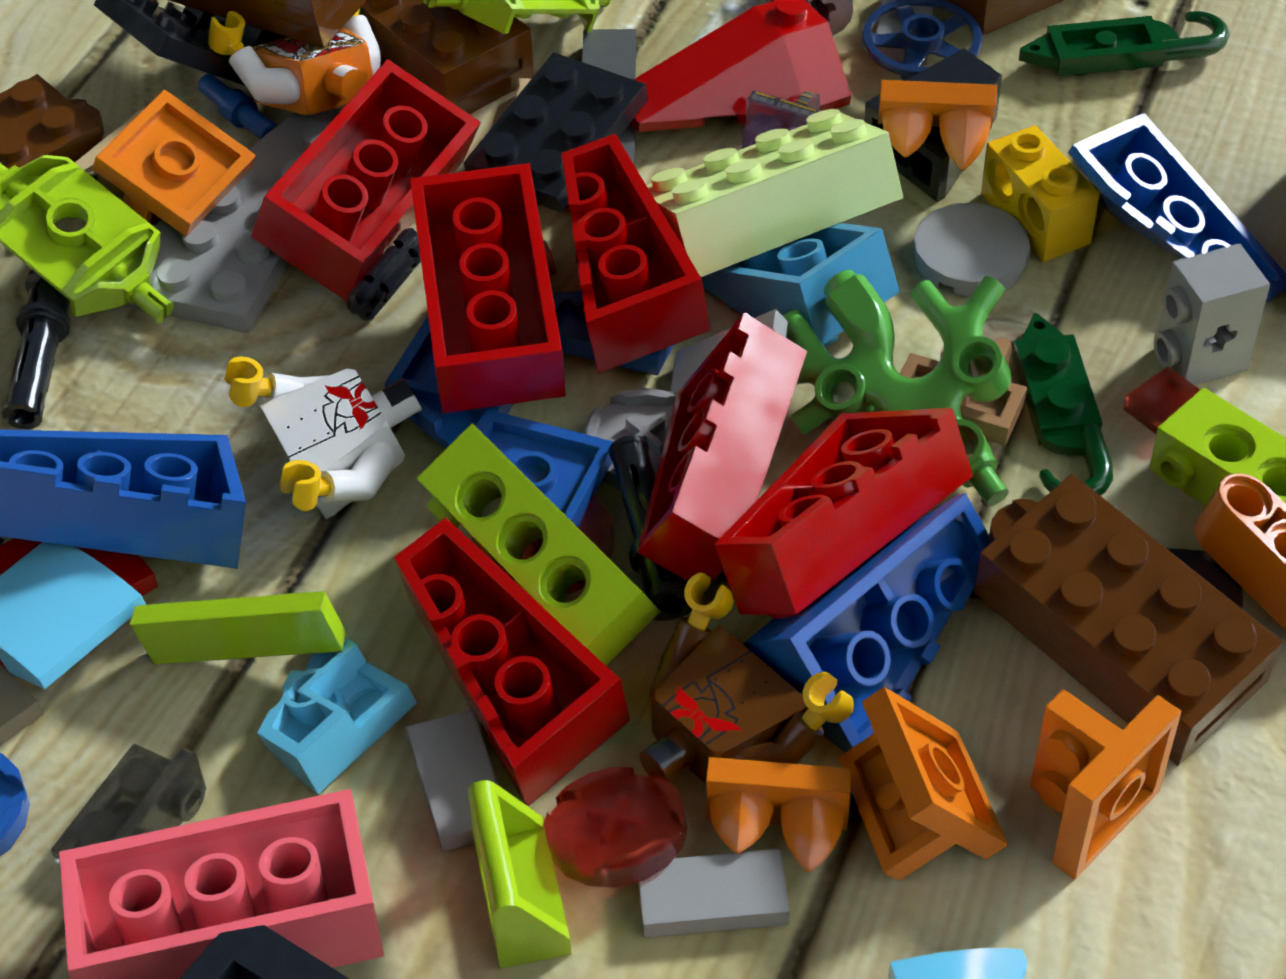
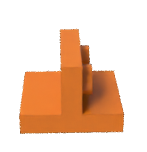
(173, 164)
(1098, 772)
(917, 788)

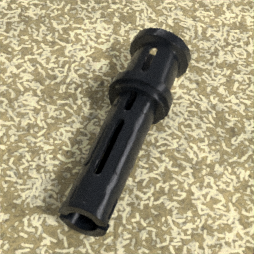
(42, 327)
(632, 468)

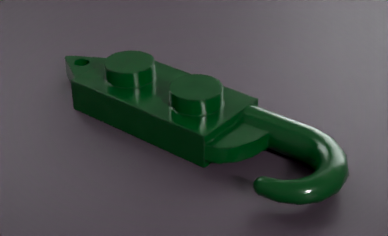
(1121, 44)
(1061, 401)

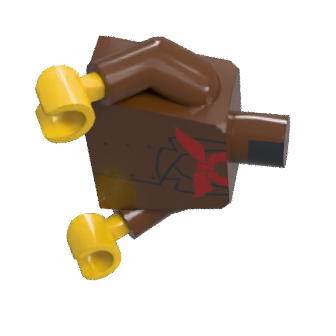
(726, 701)

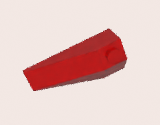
(767, 49)

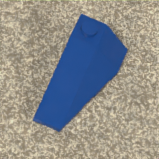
(1163, 197)
(881, 616)

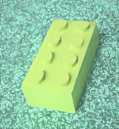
(777, 189)

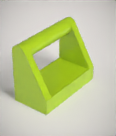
(517, 877)

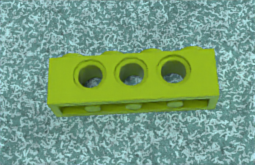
(1215, 440)
(477, 472)

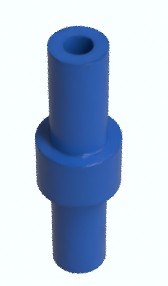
(235, 106)

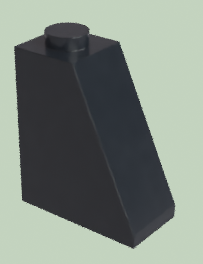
(930, 164)

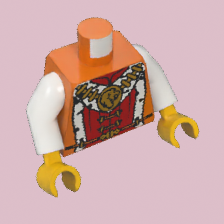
(297, 73)

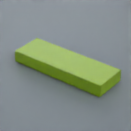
(239, 628)

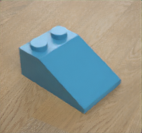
(798, 271)

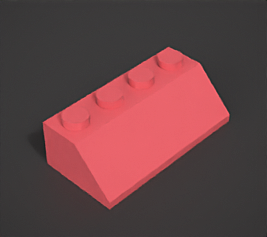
(164, 895)

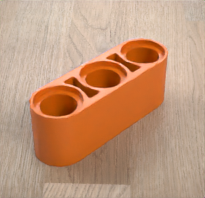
(1247, 537)

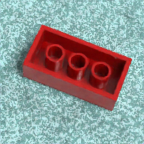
(353, 182)
(487, 288)

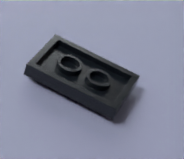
(554, 113)

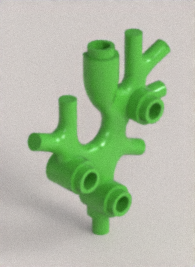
(869, 372)

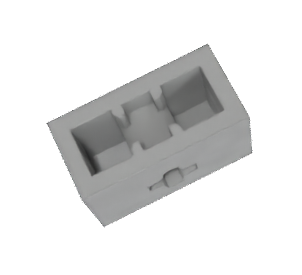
(1211, 314)

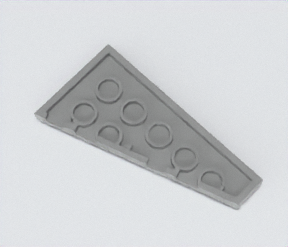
(218, 269)

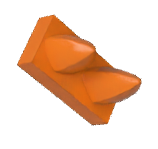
(959, 109)
(801, 798)

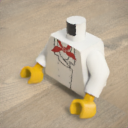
(329, 429)

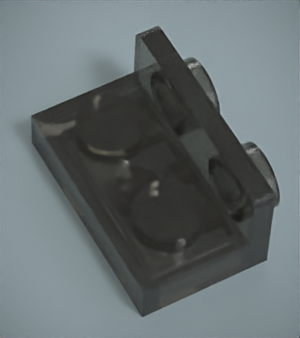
(138, 798)

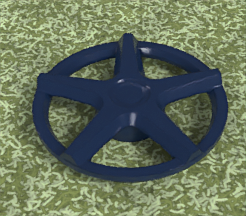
(918, 36)

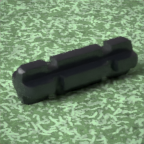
(385, 276)

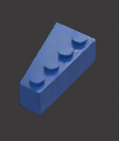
(124, 493)

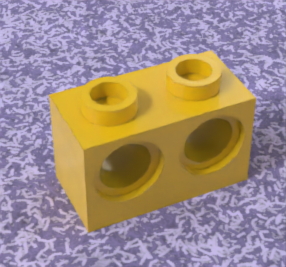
(1041, 190)

